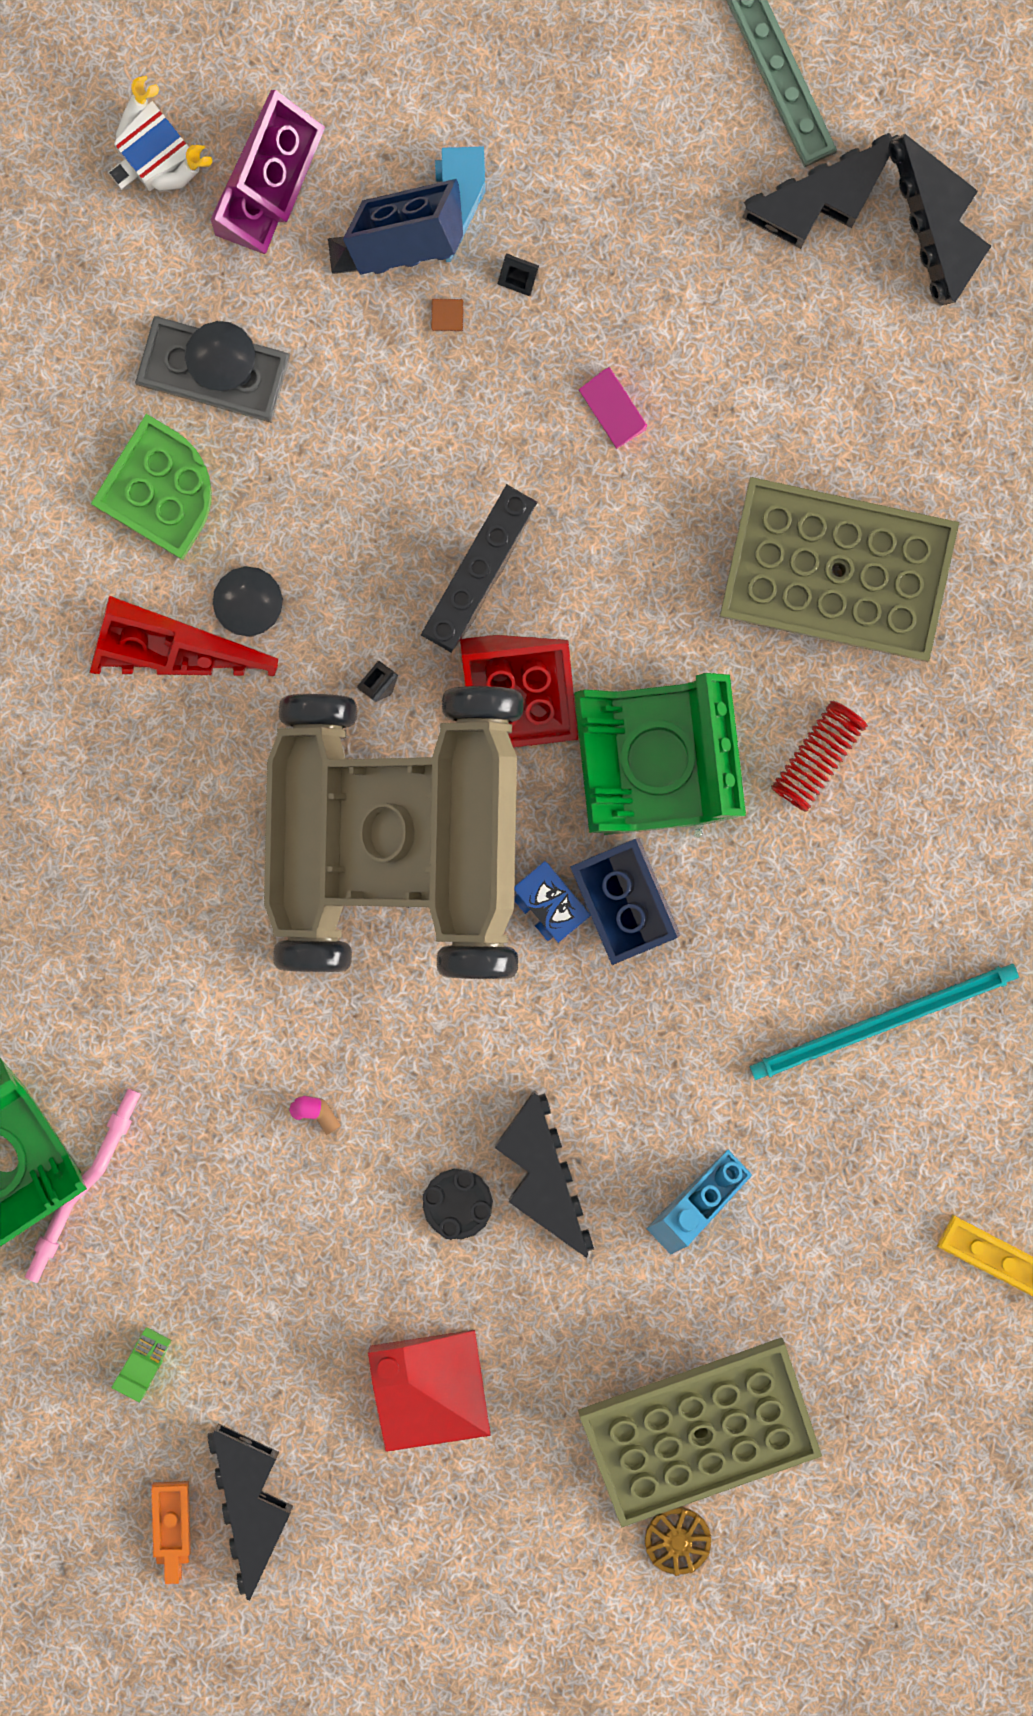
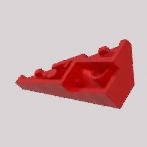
(144, 638)

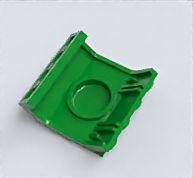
(660, 756)
(45, 1169)

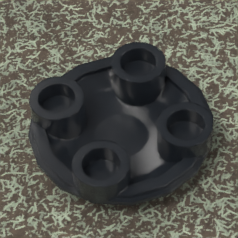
(220, 356)
(247, 601)
(457, 1204)

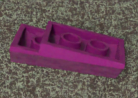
(267, 174)

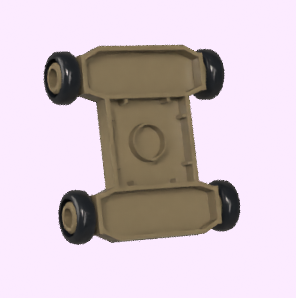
(394, 832)

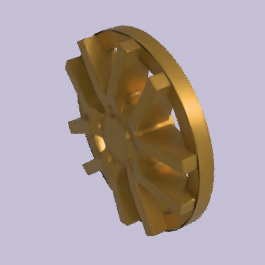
(678, 1541)

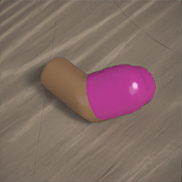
(316, 1109)

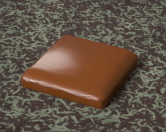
(447, 315)

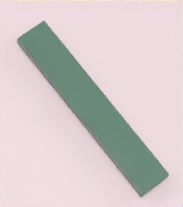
(783, 79)

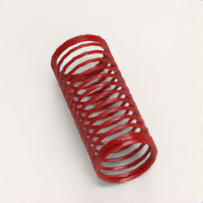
(855, 721)

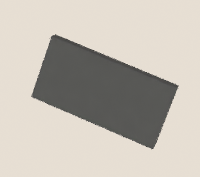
(166, 371)

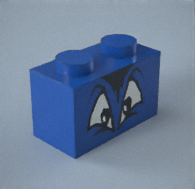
(550, 902)

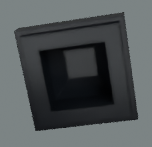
(340, 257)
(518, 274)
(378, 682)

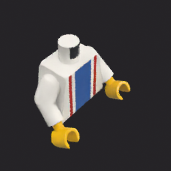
(152, 146)

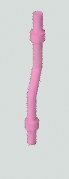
(118, 1125)

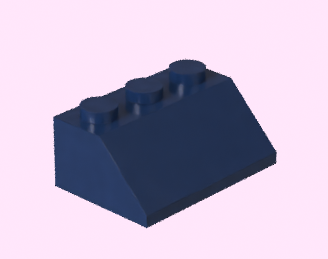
(406, 228)
(625, 901)

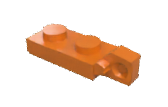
(171, 1527)

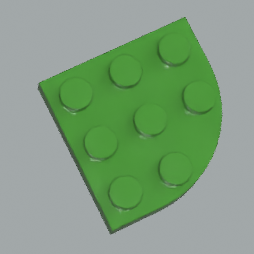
(158, 488)

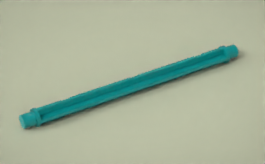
(884, 1022)

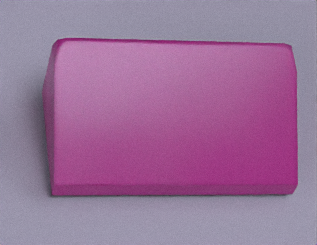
(613, 408)

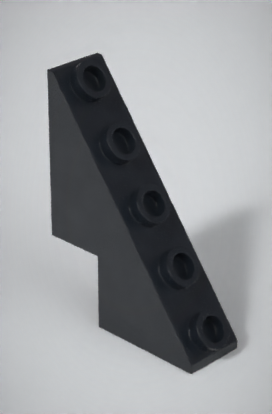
(830, 190)
(936, 205)
(479, 569)
(543, 1189)
(253, 1514)

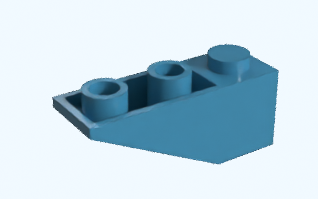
(468, 167)
(699, 1203)

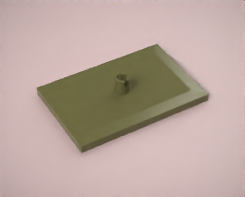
(888, 559)
(700, 1432)

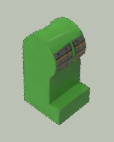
(142, 1365)

